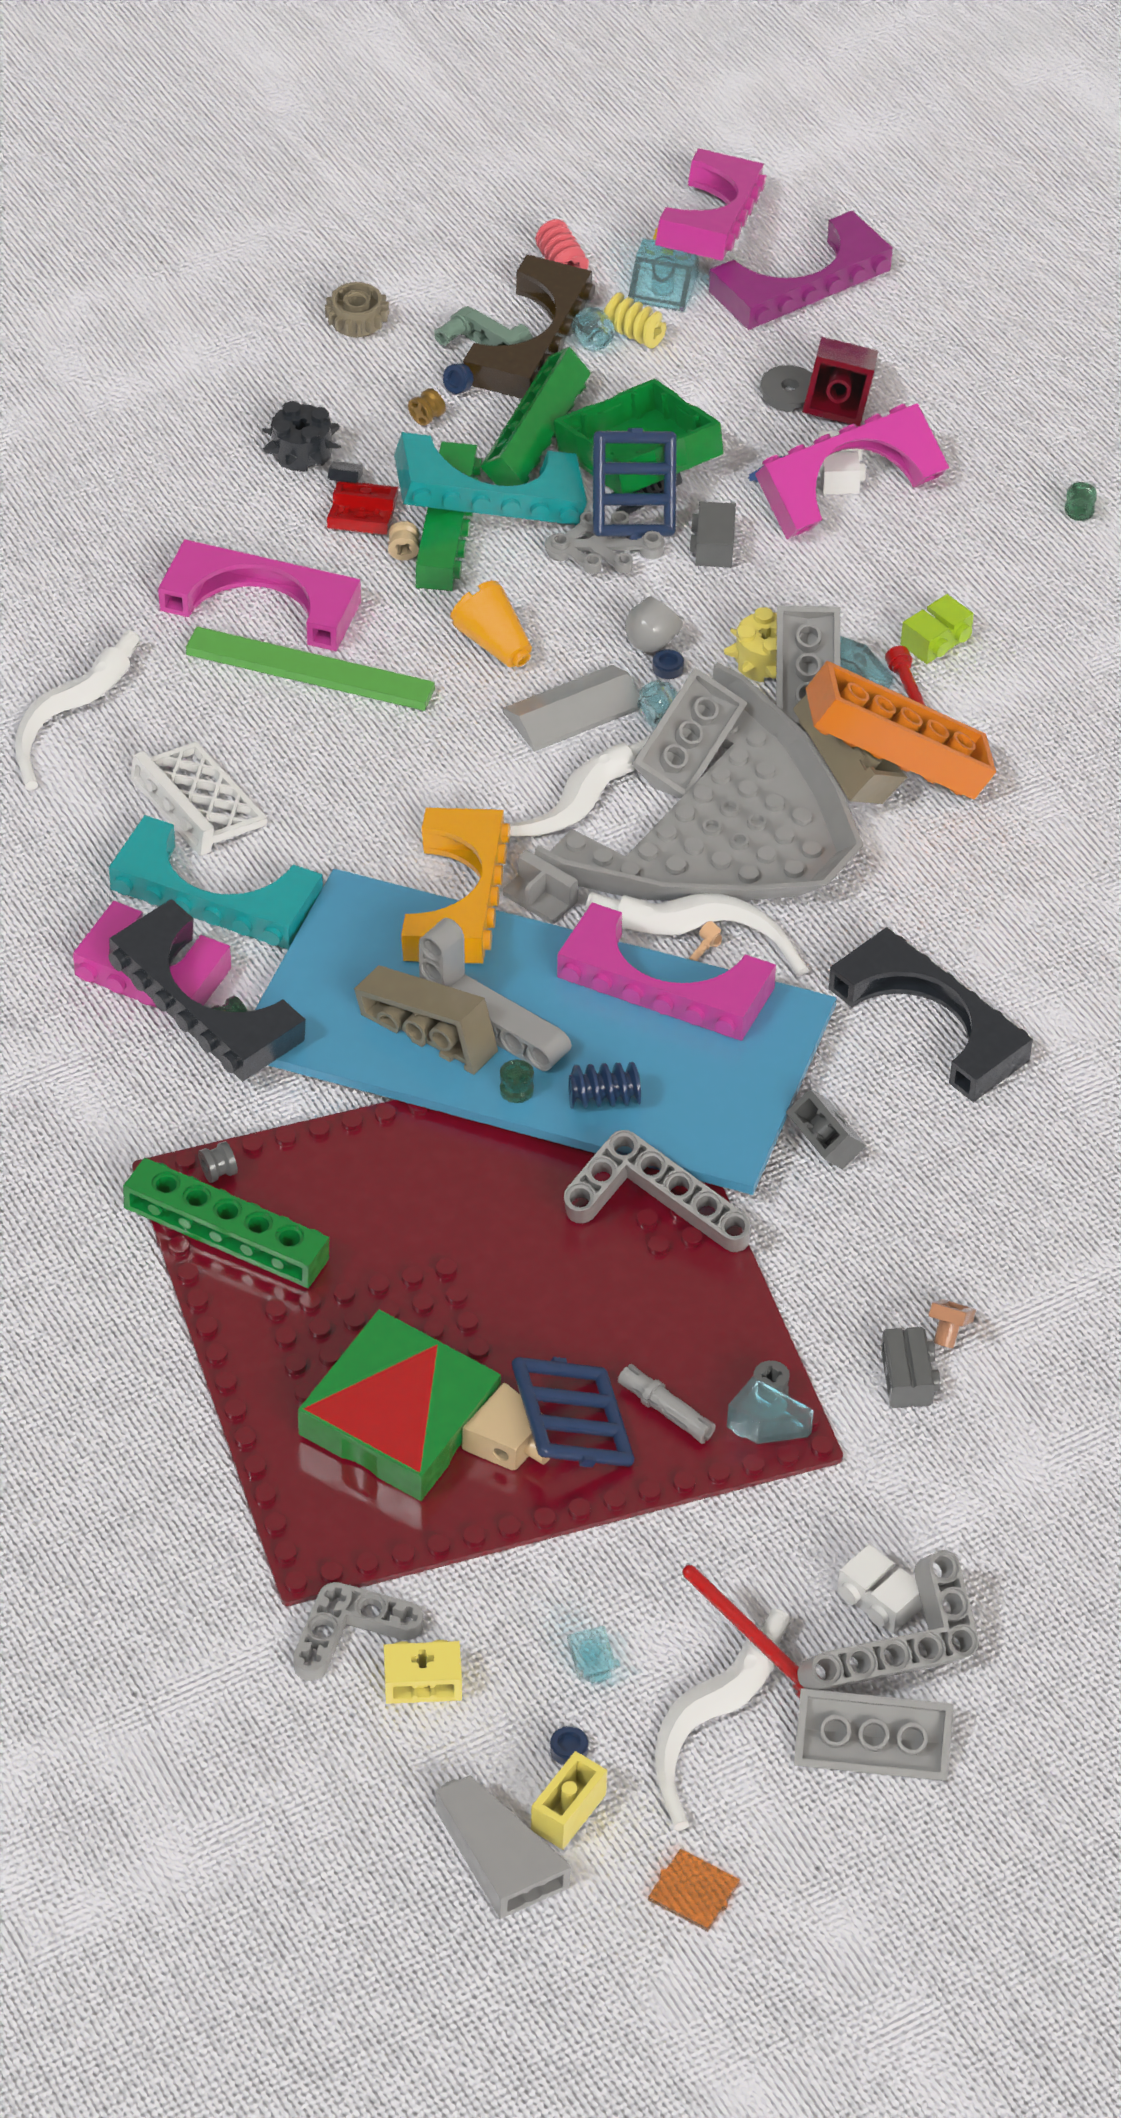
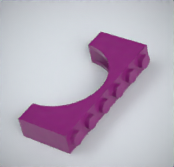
(762, 298)

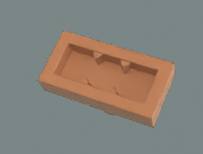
(951, 1317)

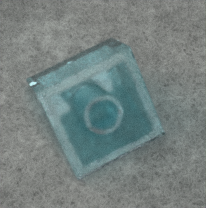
(663, 276)

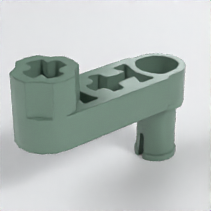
(480, 329)

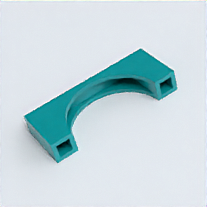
(433, 483)
(265, 914)

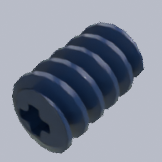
(604, 1084)

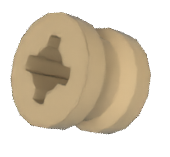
(403, 540)

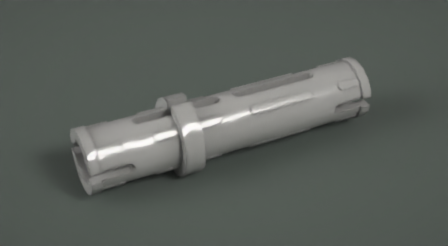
(655, 1395)

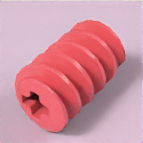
(559, 244)

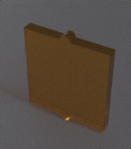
(693, 1890)

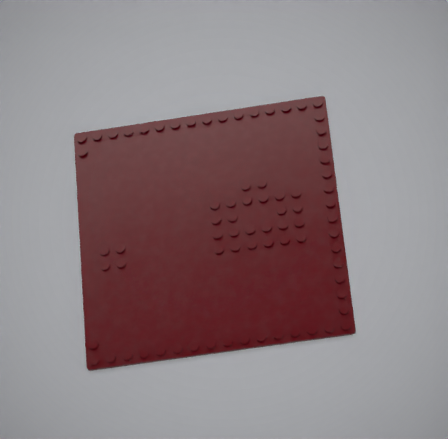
(474, 1248)

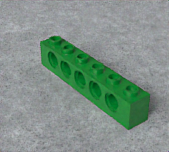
(226, 1222)

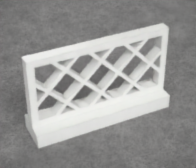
(177, 803)

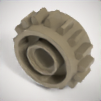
(357, 309)

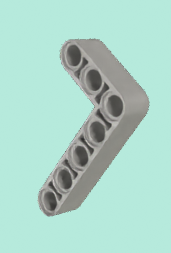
(513, 1026)
(657, 1185)
(904, 1648)

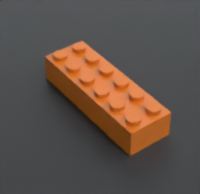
(900, 730)

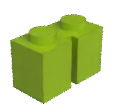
(932, 636)

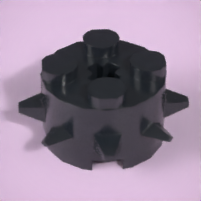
(301, 436)

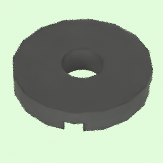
(784, 376)

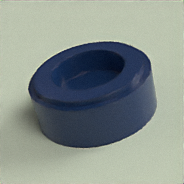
(457, 378)
(668, 664)
(566, 1742)

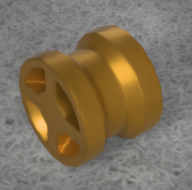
(426, 407)

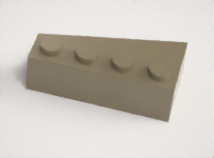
(855, 769)
(430, 1015)

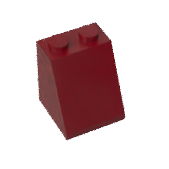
(840, 381)

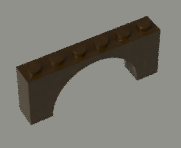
(563, 294)

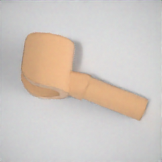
(711, 934)

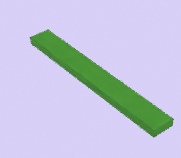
(310, 668)

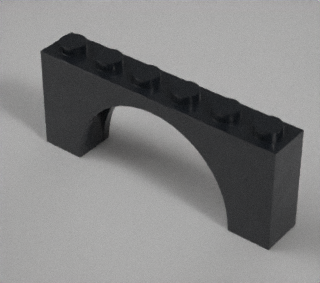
(893, 966)
(237, 1039)

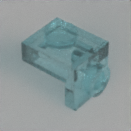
(592, 1654)

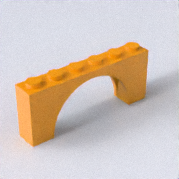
(477, 841)

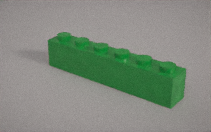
(532, 422)
(444, 529)

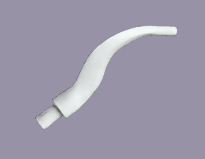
(81, 691)
(582, 790)
(693, 912)
(708, 1700)

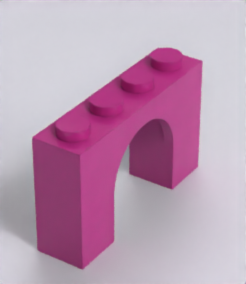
(195, 974)

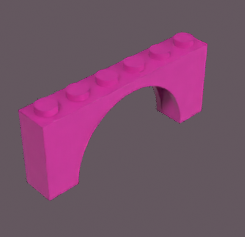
(714, 231)
(899, 437)
(206, 570)
(719, 1004)

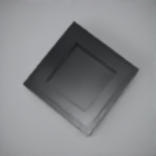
(345, 472)

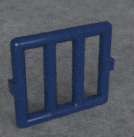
(603, 468)
(540, 1423)

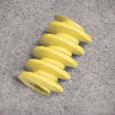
(634, 321)

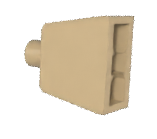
(501, 1431)

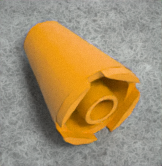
(493, 624)

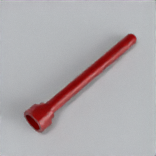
(900, 663)
(744, 1625)

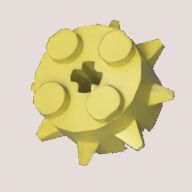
(756, 645)

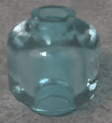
(593, 329)
(655, 700)

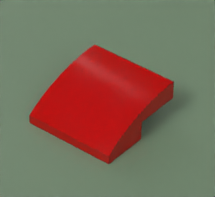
(362, 507)

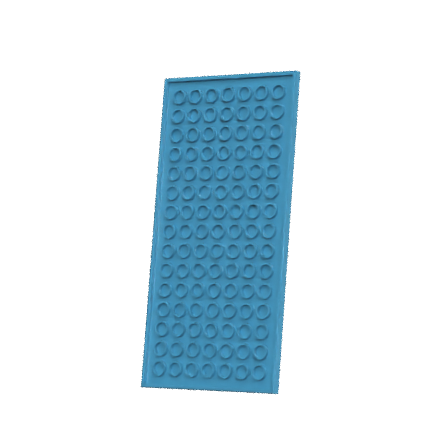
(703, 1095)

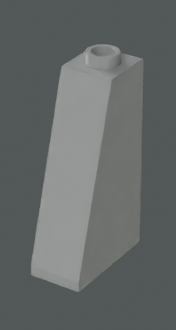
(501, 1850)

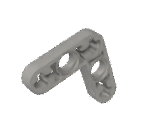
(348, 1613)

